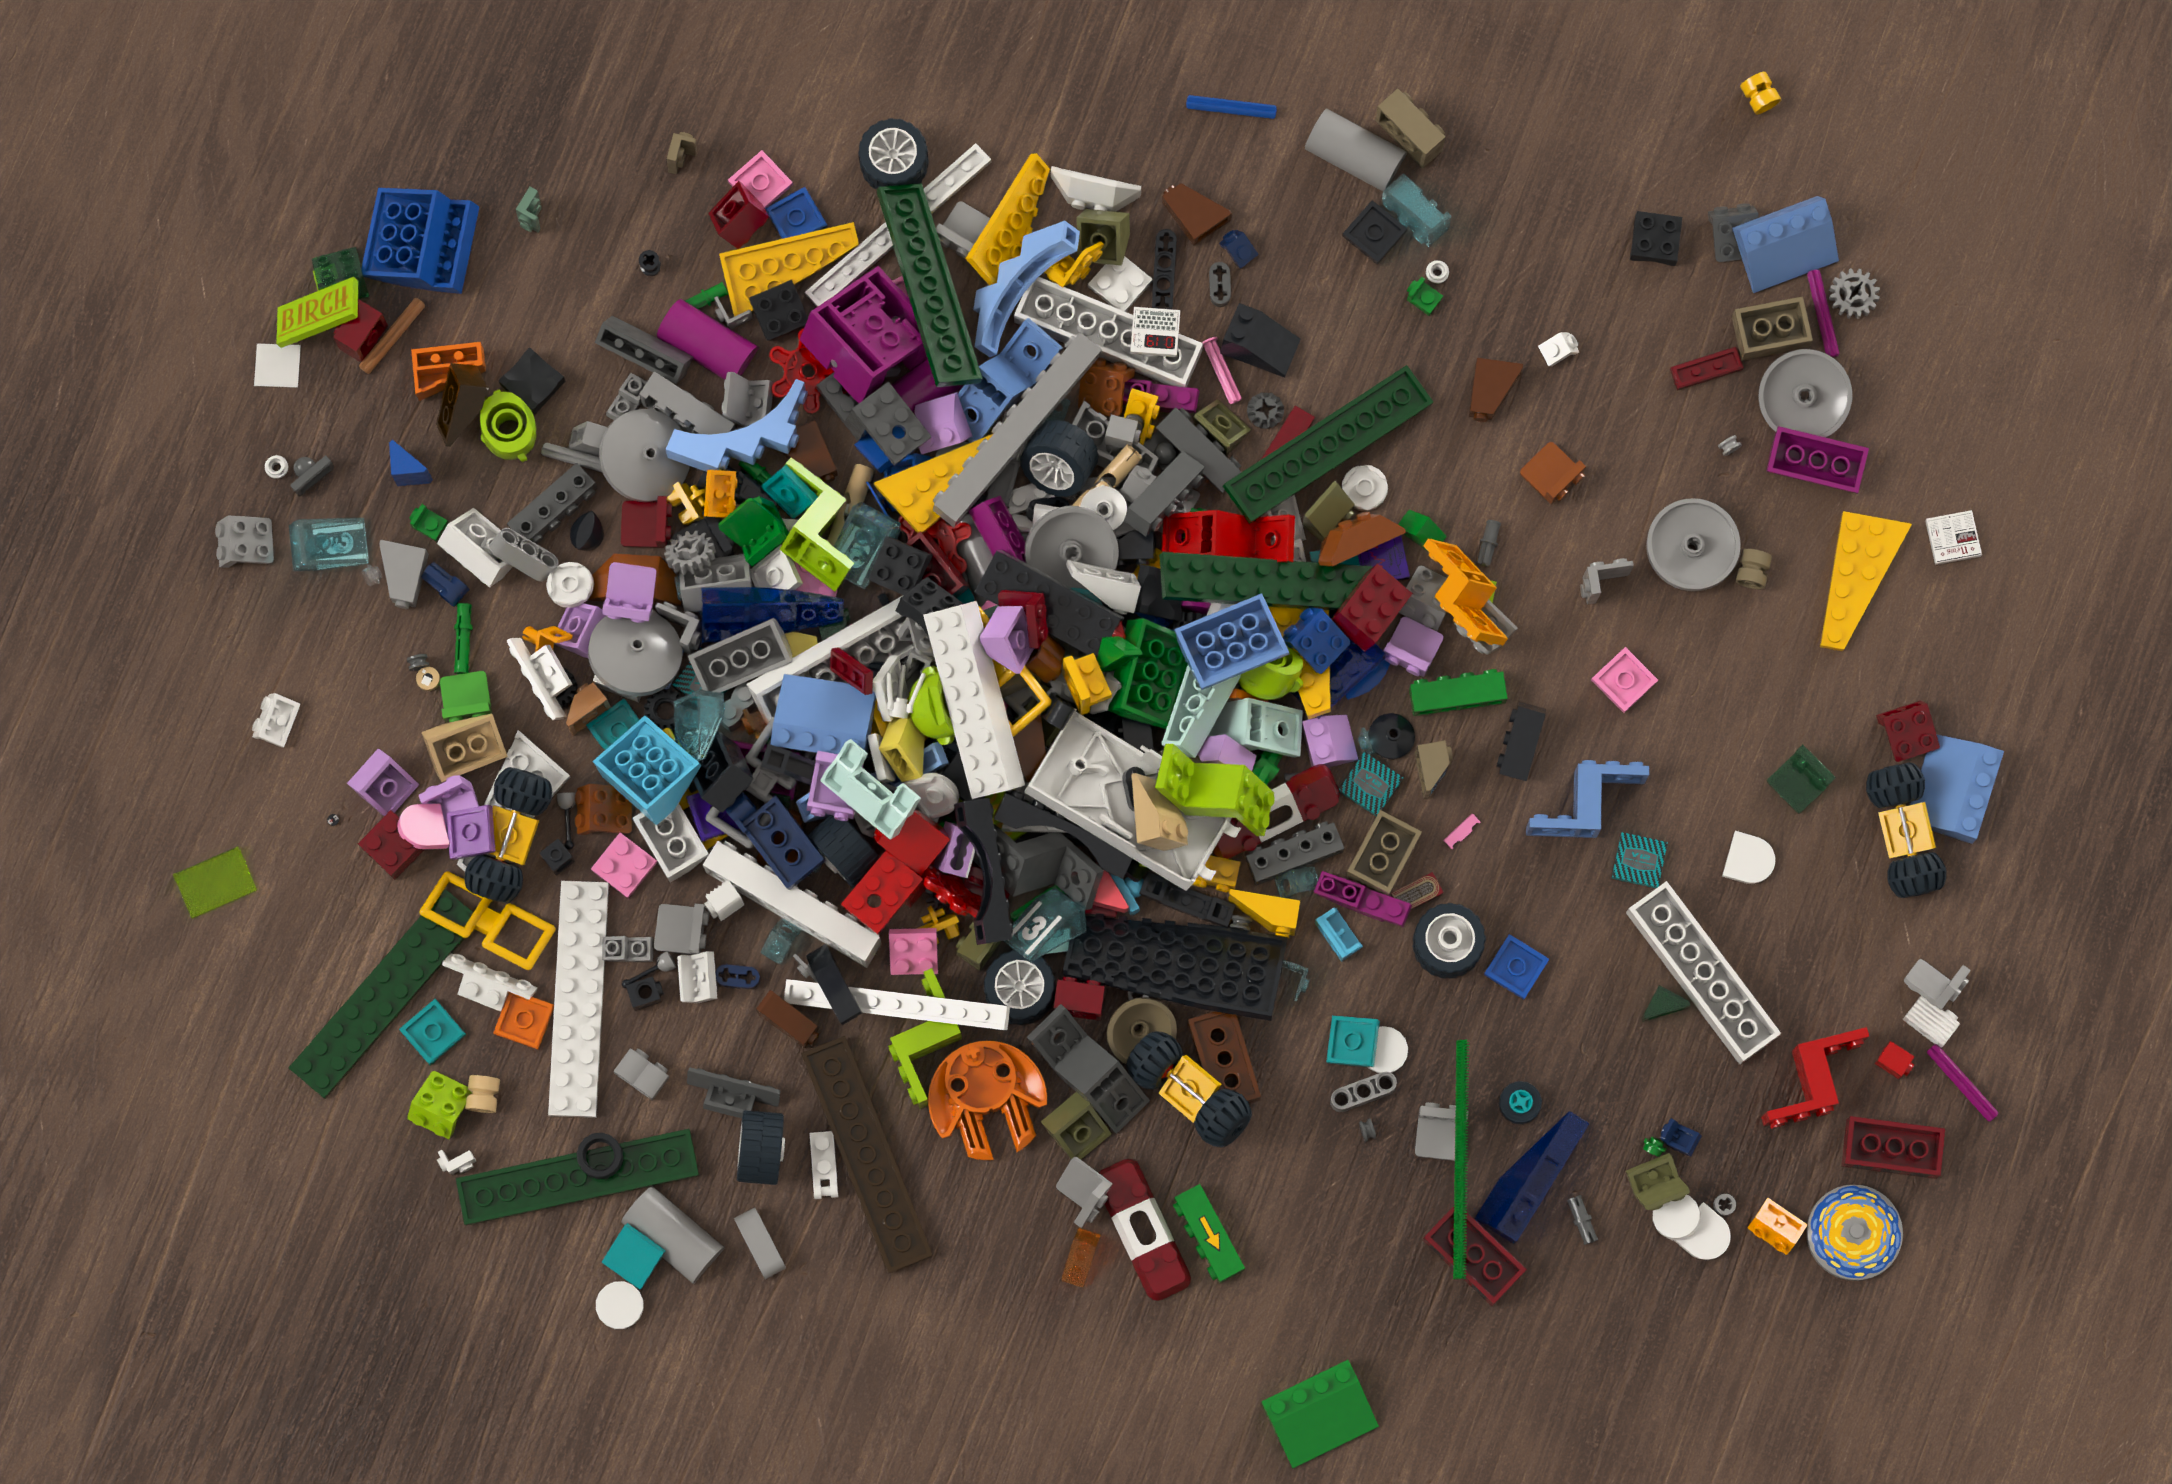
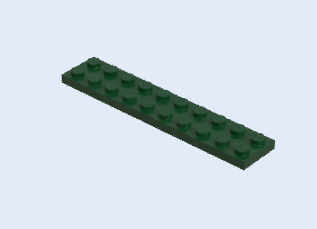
(929, 285)
(1327, 444)
(1240, 578)
(380, 998)
(563, 1182)

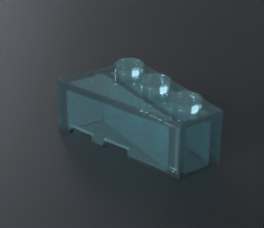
(1416, 210)

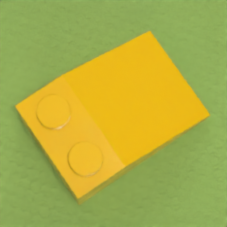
(1271, 912)

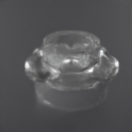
(371, 575)

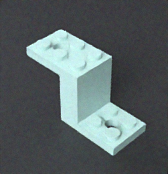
(1256, 726)

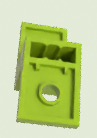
(805, 541)
(1214, 790)
(921, 1042)

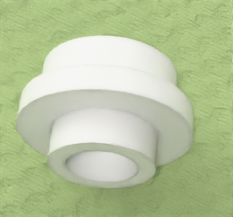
(1440, 266)
(273, 461)

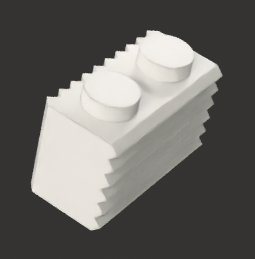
(723, 901)
(1931, 1021)

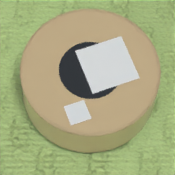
(428, 679)

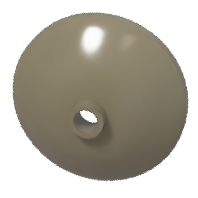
(1145, 1011)

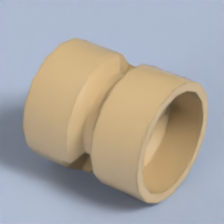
(483, 1092)

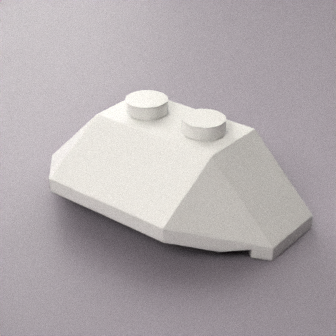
(1093, 191)

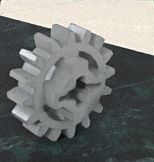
(1861, 299)
(690, 552)

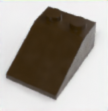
(460, 401)

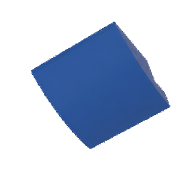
(420, 239)

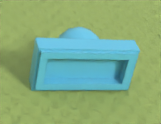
(1129, 891)

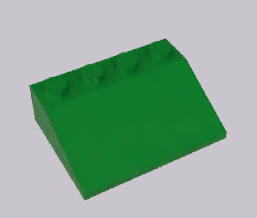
(1152, 679)
(1320, 1414)

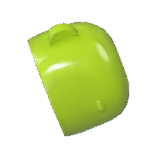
(501, 408)
(1274, 678)
(931, 710)

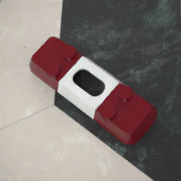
(1305, 793)
(1157, 1264)

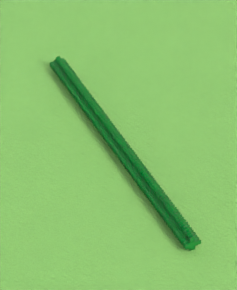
(1460, 1159)

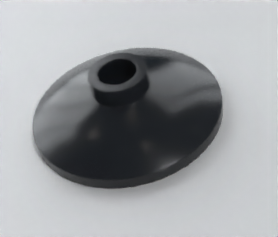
(1386, 745)

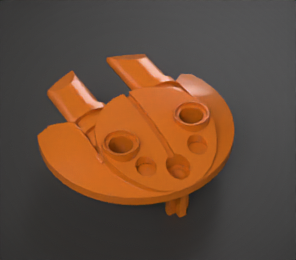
(985, 1092)

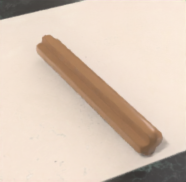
(392, 335)

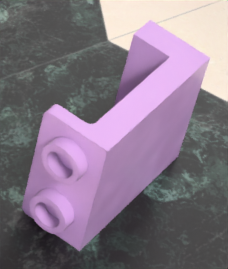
(821, 798)

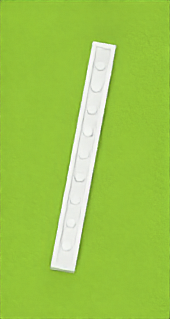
(880, 242)
(906, 1005)

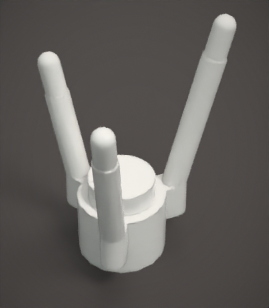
(899, 706)

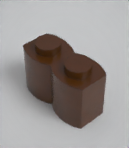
(1047, 660)

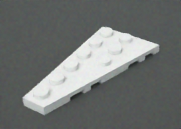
(527, 757)

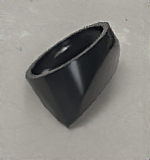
(587, 532)

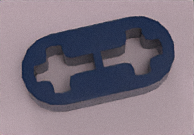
(738, 971)

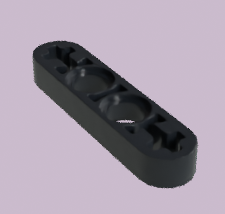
(1164, 273)

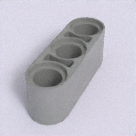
(523, 554)
(1355, 1100)
(760, 1243)

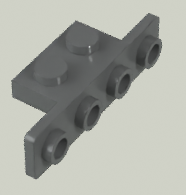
(729, 1094)

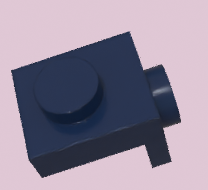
(1238, 247)
(1680, 1137)

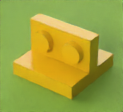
(1085, 682)

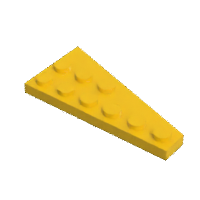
(1010, 221)
(775, 262)
(915, 488)
(1860, 562)
(1316, 687)

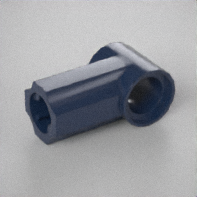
(449, 587)

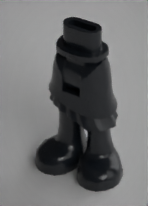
(746, 487)

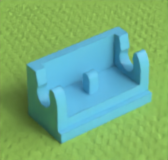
(1338, 934)

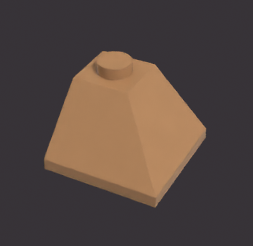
(585, 707)

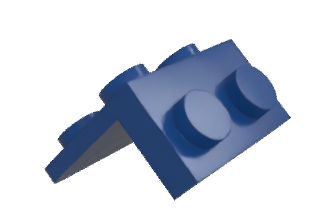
(1316, 639)

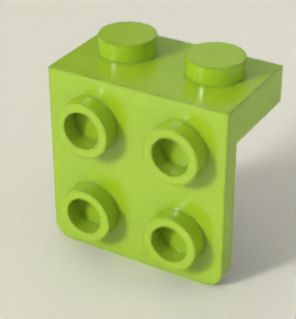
(439, 1104)

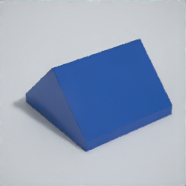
(406, 468)

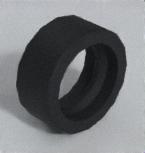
(594, 1138)

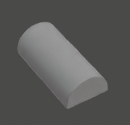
(1355, 150)
(977, 557)
(741, 657)
(685, 1242)

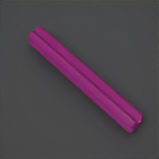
(1823, 313)
(1962, 1082)

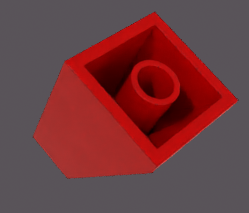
(917, 842)

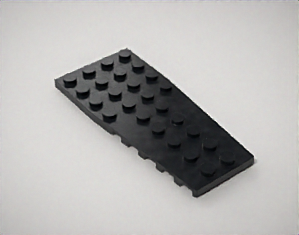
(1182, 964)

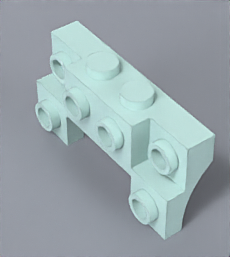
(868, 795)

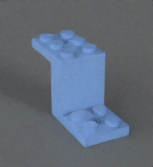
(1007, 377)
(1587, 799)

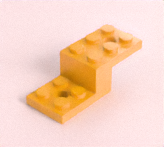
(1465, 592)

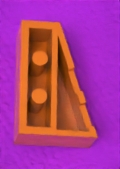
(433, 364)

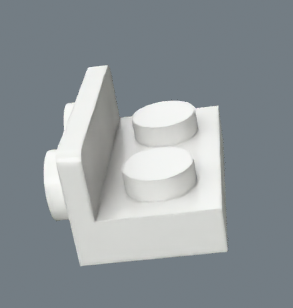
(276, 719)

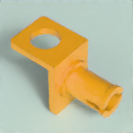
(545, 636)

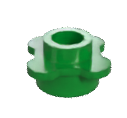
(1654, 1146)

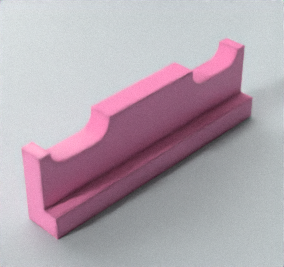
(1461, 831)

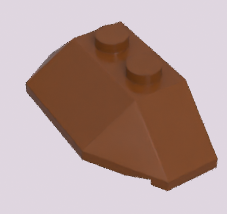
(1357, 537)
(665, 582)

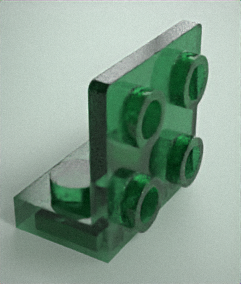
(338, 267)
(1801, 779)

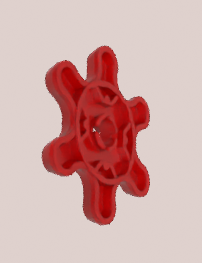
(792, 364)
(947, 537)
(952, 891)

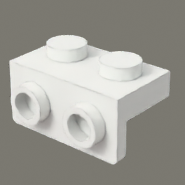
(697, 977)

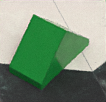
(1420, 528)
(1115, 653)

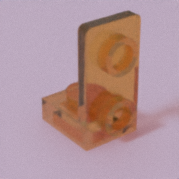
(753, 723)
(1080, 1257)

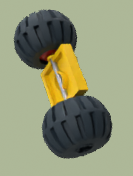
(1906, 830)
(512, 835)
(1189, 1088)

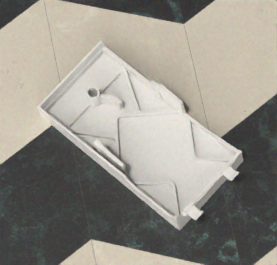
(1086, 786)

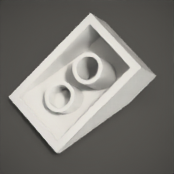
(1113, 587)

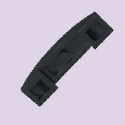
(1188, 902)
(833, 984)

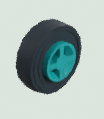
(1527, 1098)

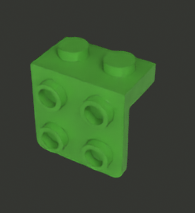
(465, 696)

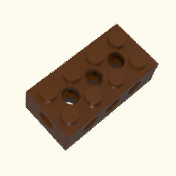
(1232, 1046)

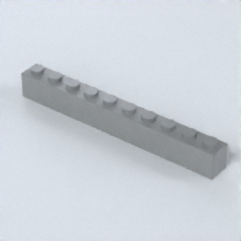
(1016, 430)

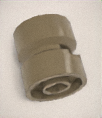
(1753, 571)

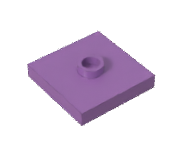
(471, 832)

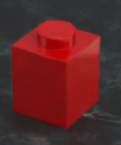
(1895, 1060)

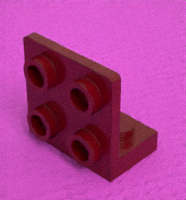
(1909, 730)

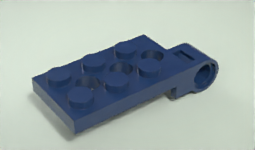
(748, 820)

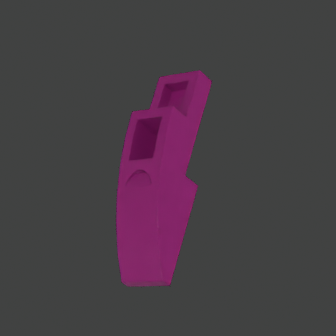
(1168, 395)
(1362, 900)

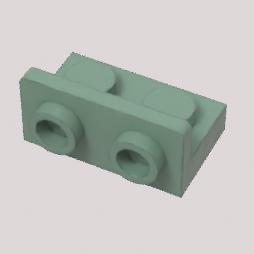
(528, 210)

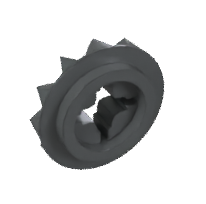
(1259, 418)

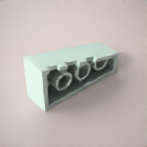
(1196, 713)

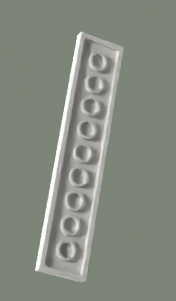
(578, 999)

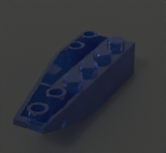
(736, 609)
(1529, 1179)

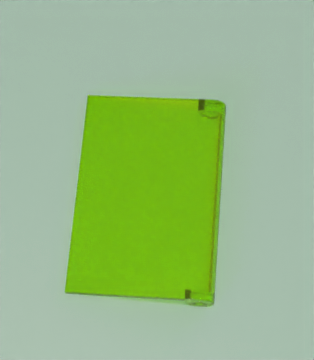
(215, 882)

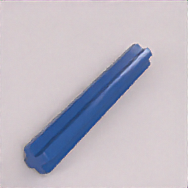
(1231, 106)

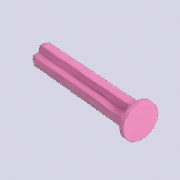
(1222, 370)

